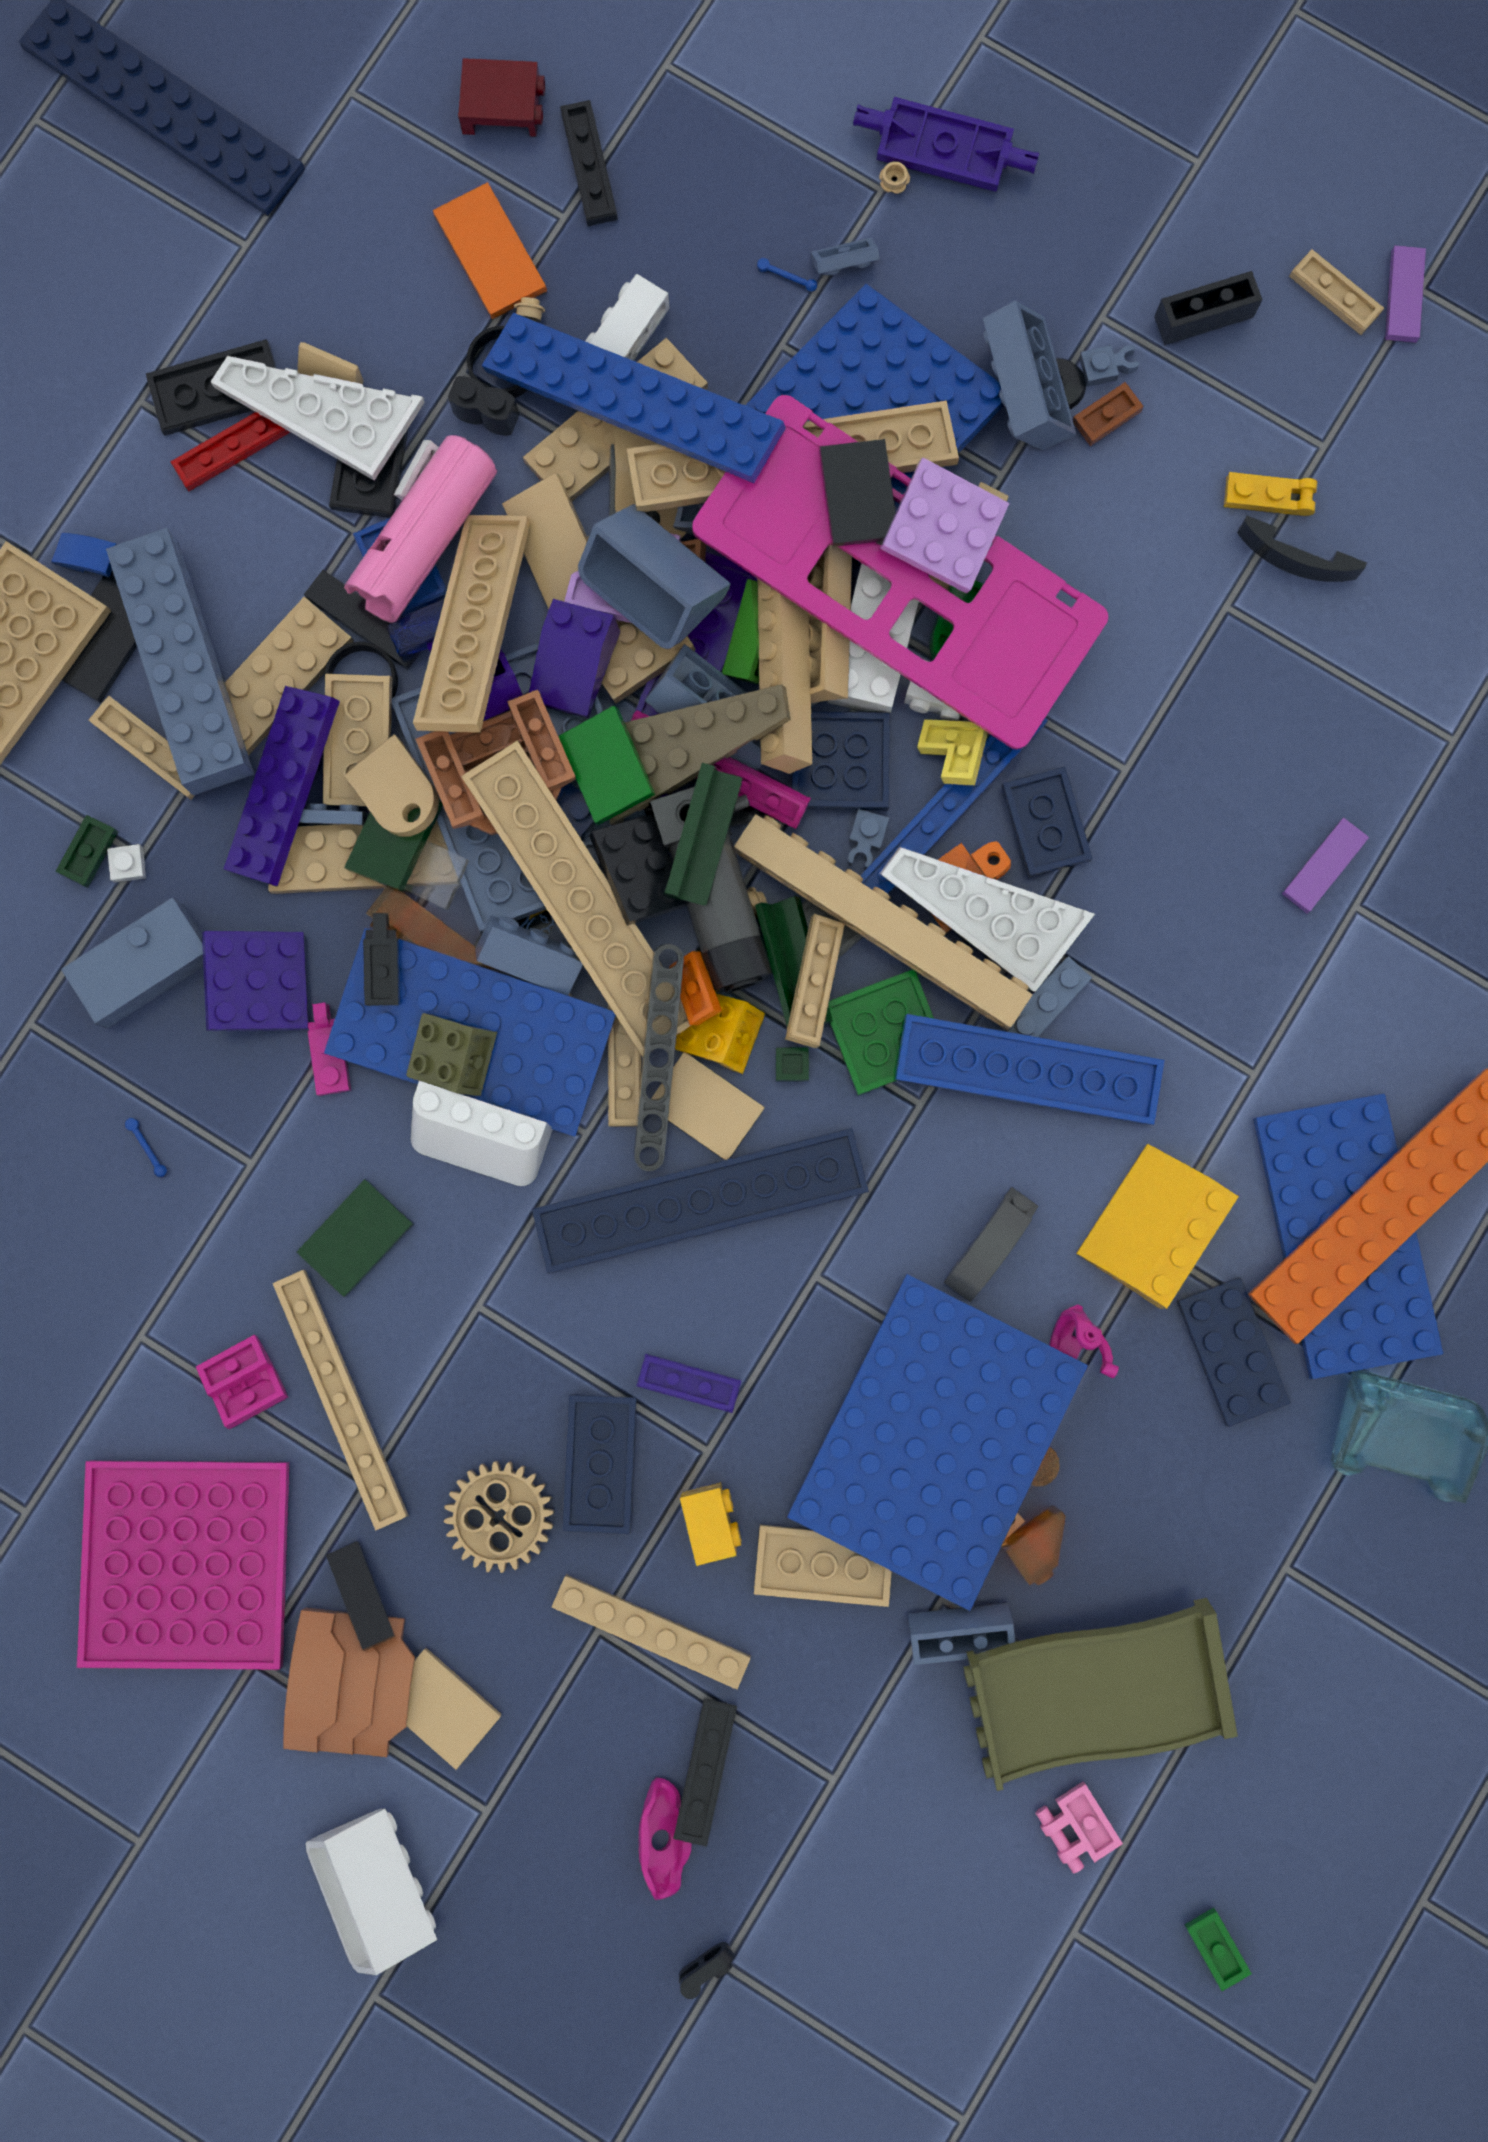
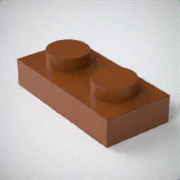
(1107, 414)

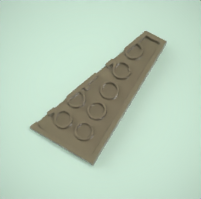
(683, 739)

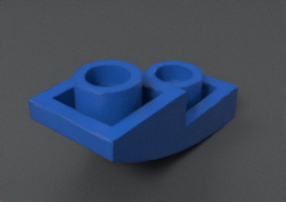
(83, 553)

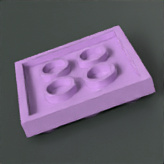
(944, 525)

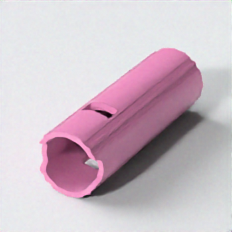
(422, 527)

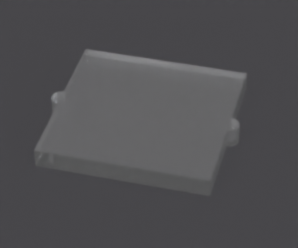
(437, 875)

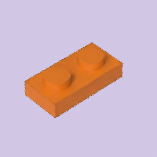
(697, 990)

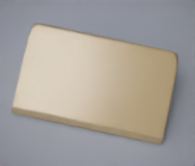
(316, 361)

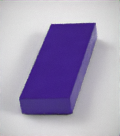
(689, 1383)

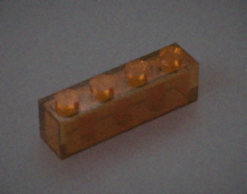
(421, 927)

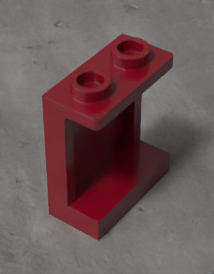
(500, 94)

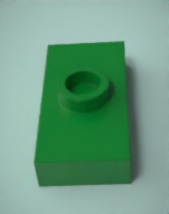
(1218, 1949)

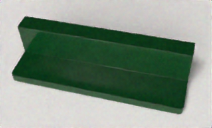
(703, 835)
(785, 938)

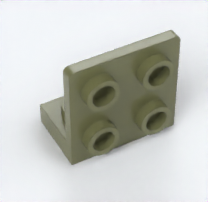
(451, 1055)

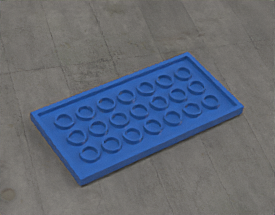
(543, 1043)
(1311, 1168)

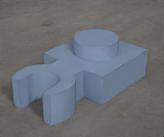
(1102, 364)
(868, 834)

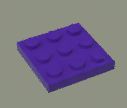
(254, 981)

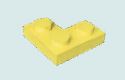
(960, 742)

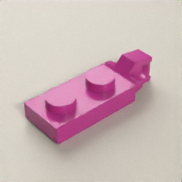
(329, 1072)

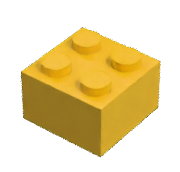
(709, 1523)

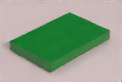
(606, 765)

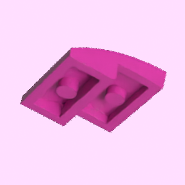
(241, 1382)

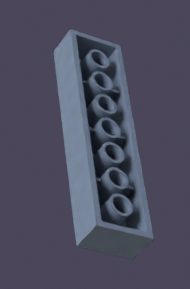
(179, 661)

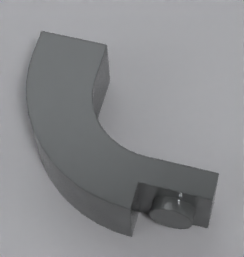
(991, 1245)

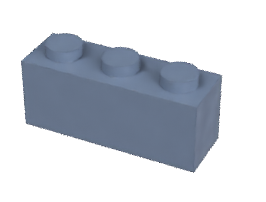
(528, 954)
(952, 1632)

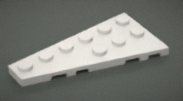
(333, 414)
(1004, 922)

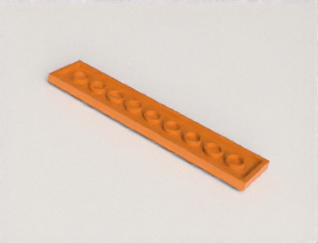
(1379, 1215)

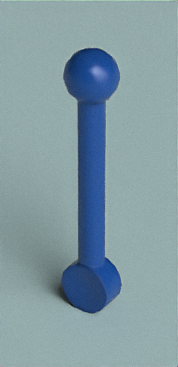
(764, 266)
(133, 1125)

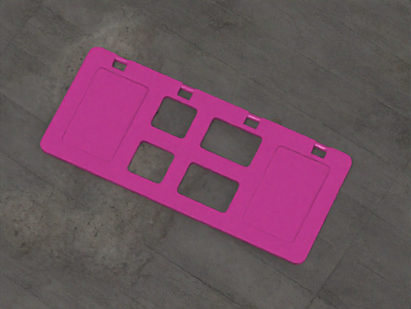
(1006, 647)

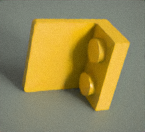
(726, 1036)

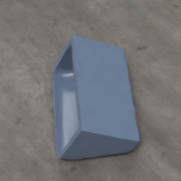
(650, 576)

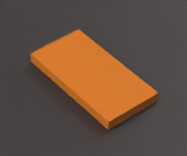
(489, 250)

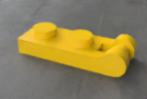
(1270, 494)

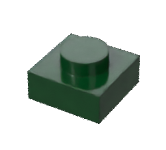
(792, 1064)

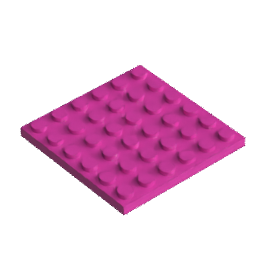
(183, 1565)

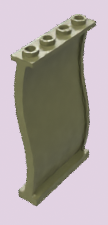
(1101, 1693)

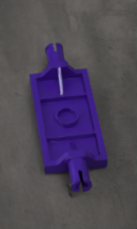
(945, 143)

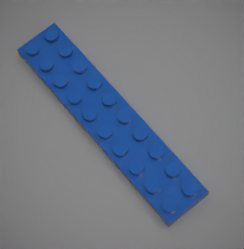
(634, 397)

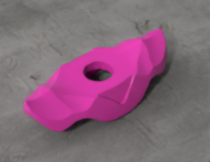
(662, 1866)

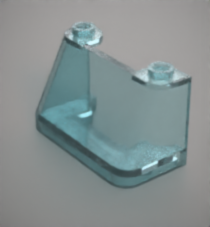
(1411, 1434)

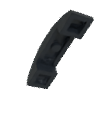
(1259, 537)

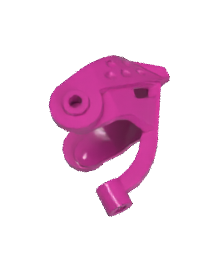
(1087, 1337)

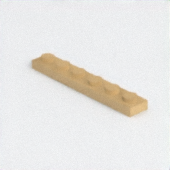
(651, 1631)

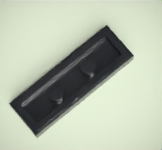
(360, 1596)

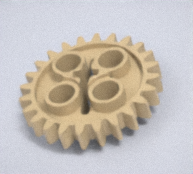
(478, 1540)

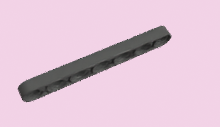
(664, 1073)

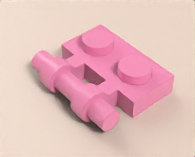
(1088, 1822)

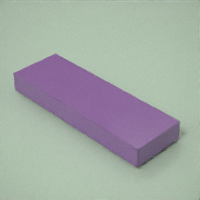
(1405, 294)
(1325, 865)

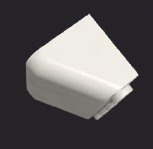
(477, 1135)
(371, 1892)

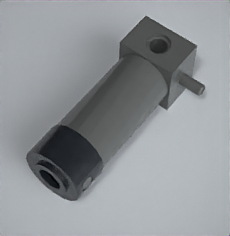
(727, 924)

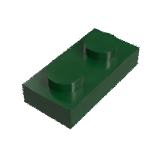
(87, 851)

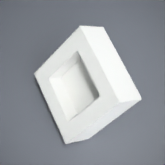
(126, 863)

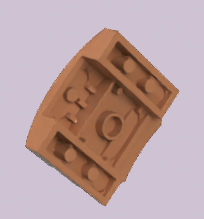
(458, 753)
(345, 1695)

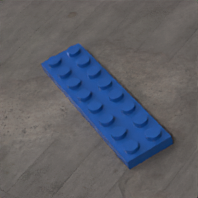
(1029, 1069)

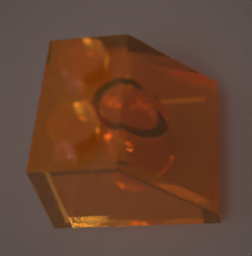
(1036, 1546)

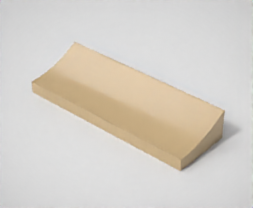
(827, 647)

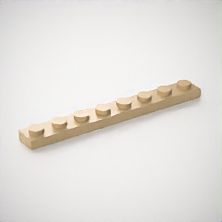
(340, 1399)

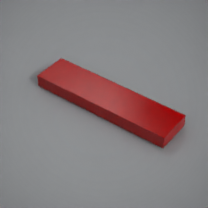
(226, 449)

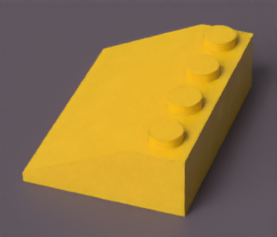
(1157, 1226)

